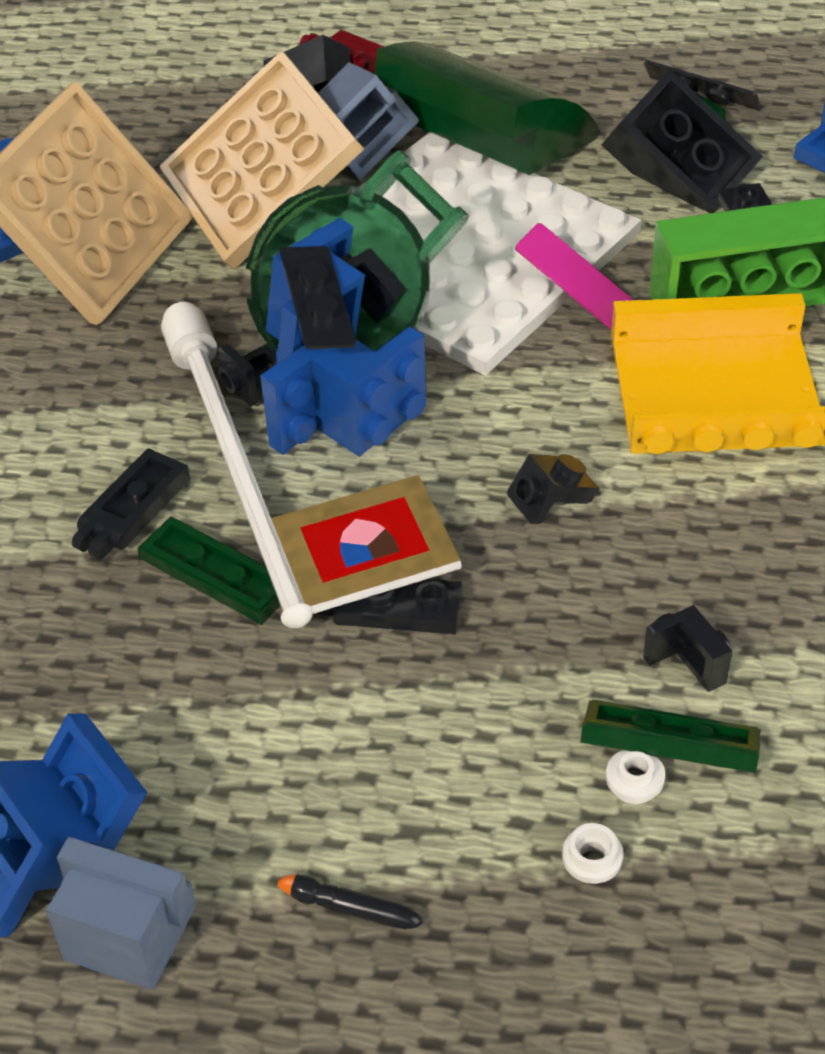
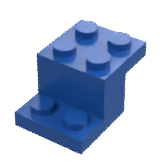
(281, 315)
(345, 393)
(72, 792)

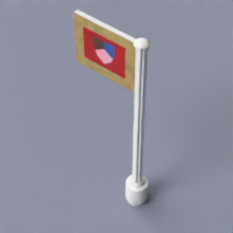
(331, 548)

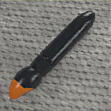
(350, 902)

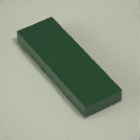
(211, 569)
(671, 735)

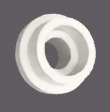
(630, 787)
(597, 839)

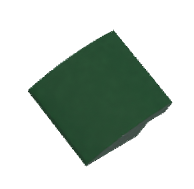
(484, 107)

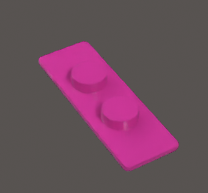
(571, 272)

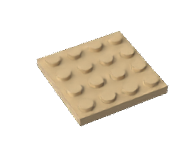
(257, 154)
(85, 203)

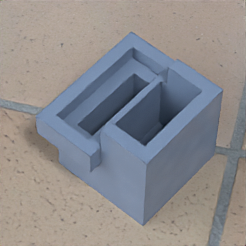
(370, 113)
(118, 912)

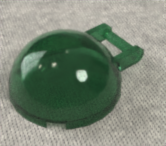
(376, 226)

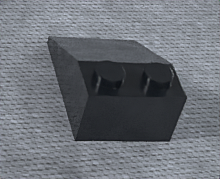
(681, 145)

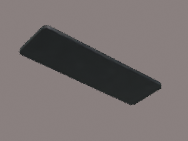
(715, 91)
(317, 297)

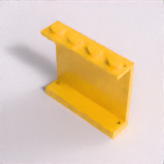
(715, 374)

